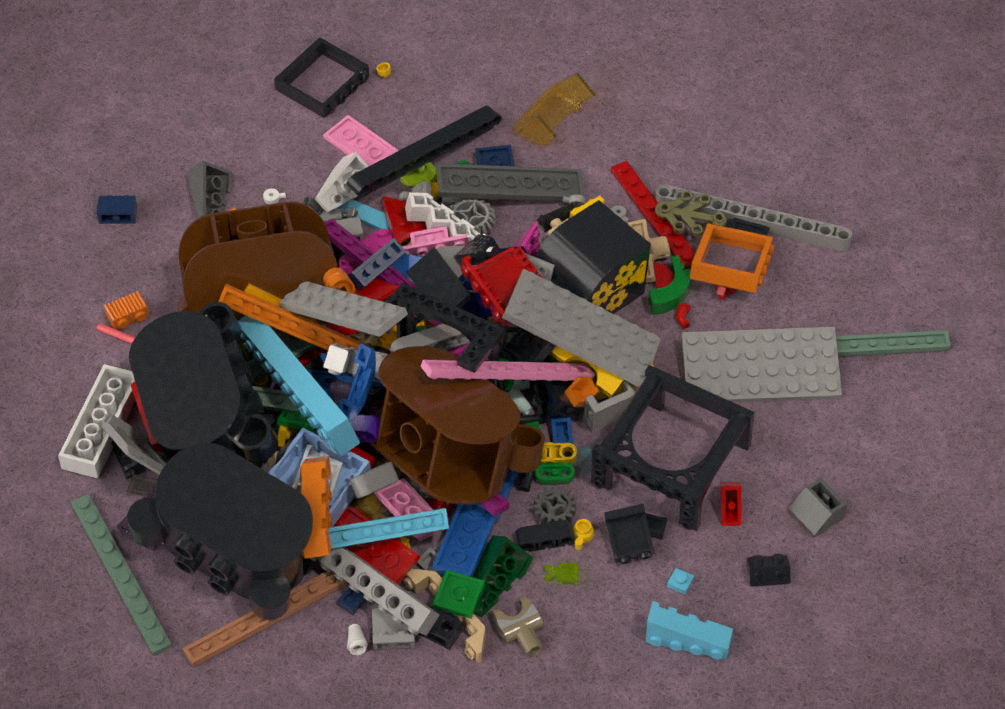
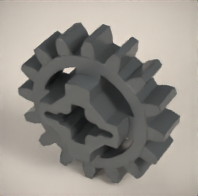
(554, 505)

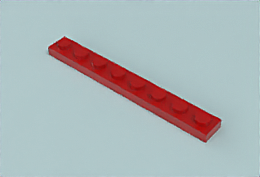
(646, 204)

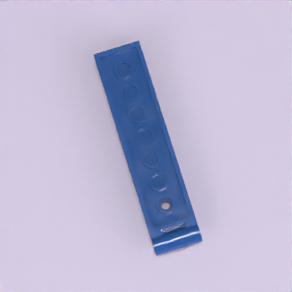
(469, 535)

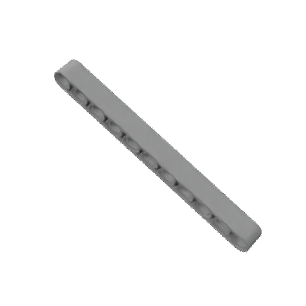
(779, 223)

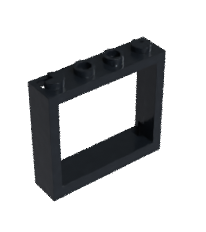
(305, 60)

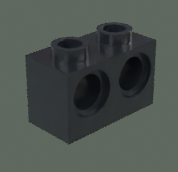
(438, 635)

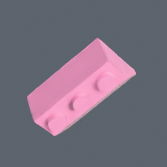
(404, 500)

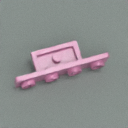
(425, 240)

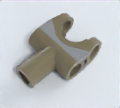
(521, 626)

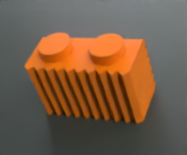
(126, 310)

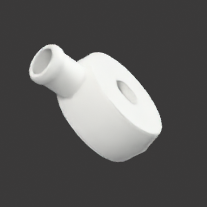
(272, 196)

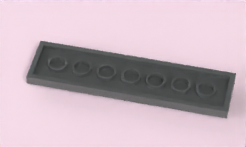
(508, 182)

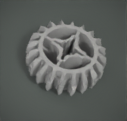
(476, 213)

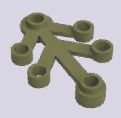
(688, 213)

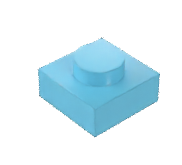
(680, 581)

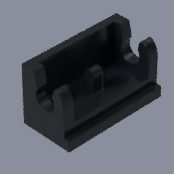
(127, 464)

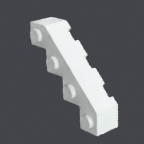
(423, 208)
(341, 360)

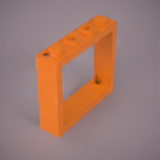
(727, 276)

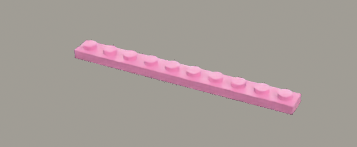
(508, 370)

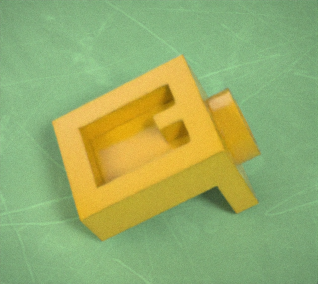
(285, 433)

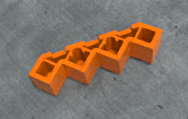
(316, 489)

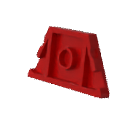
(397, 220)

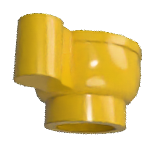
(583, 533)

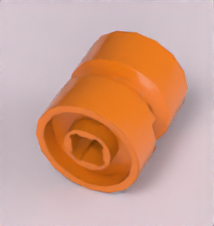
(338, 279)

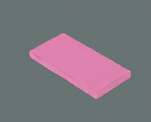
(354, 137)

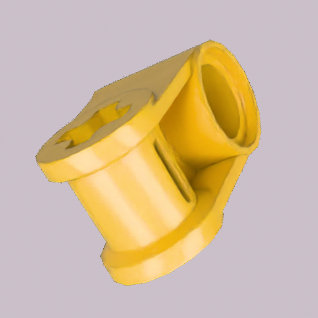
(556, 453)

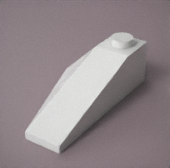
(334, 190)

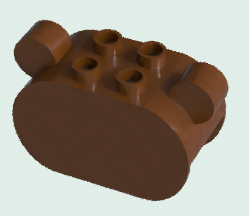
(257, 246)
(451, 432)

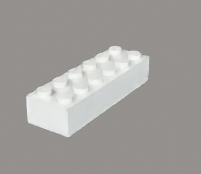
(88, 442)

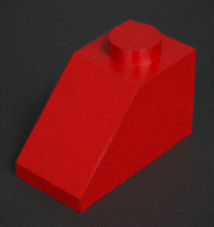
(731, 503)

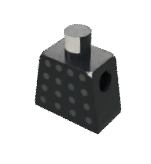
(479, 250)

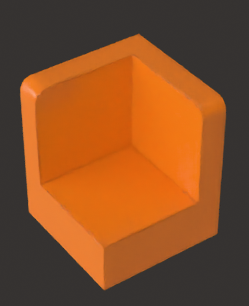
(580, 389)

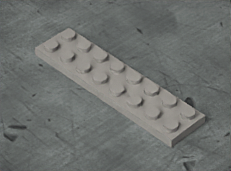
(343, 308)

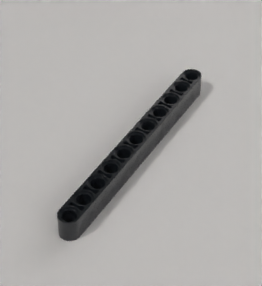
(423, 151)

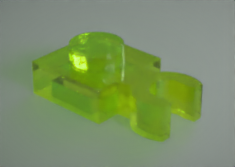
(565, 573)

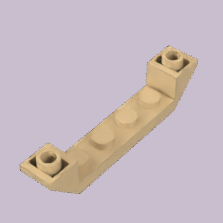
(421, 579)

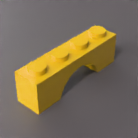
(606, 381)

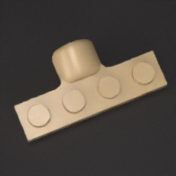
(658, 250)

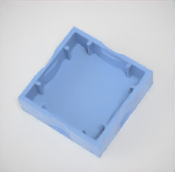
(352, 466)

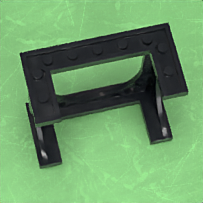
(480, 332)
(652, 394)

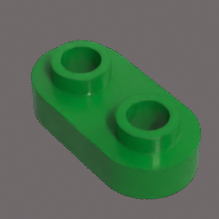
(554, 473)

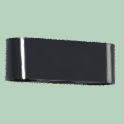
(545, 535)

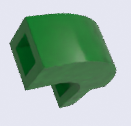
(669, 297)

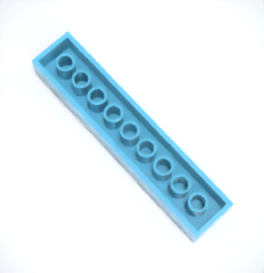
(299, 384)

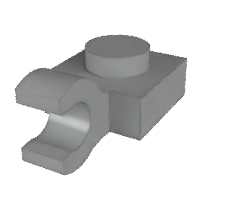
(424, 187)

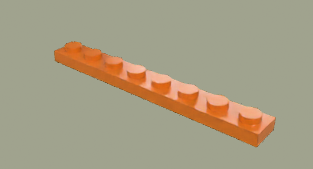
(284, 319)

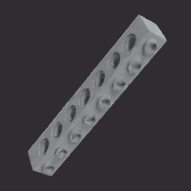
(423, 617)

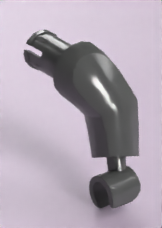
(335, 214)

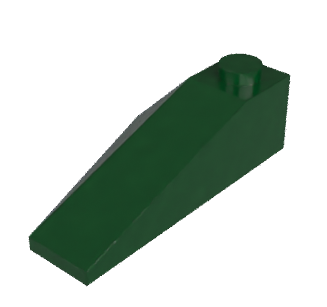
(499, 567)

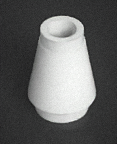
(356, 640)

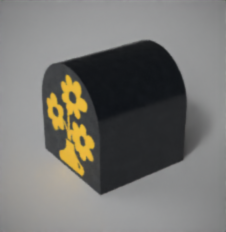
(598, 258)

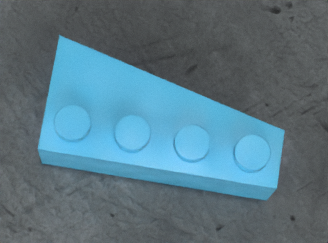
(687, 633)

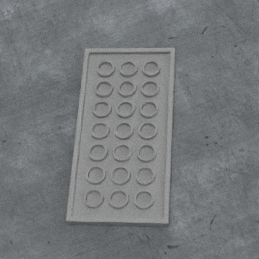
(581, 327)
(764, 363)

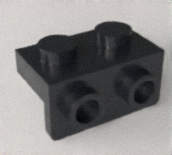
(769, 570)

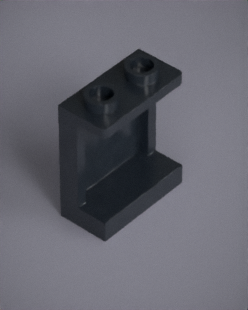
(561, 405)
(629, 534)

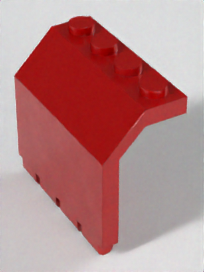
(497, 279)

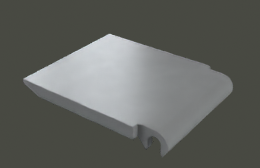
(134, 443)

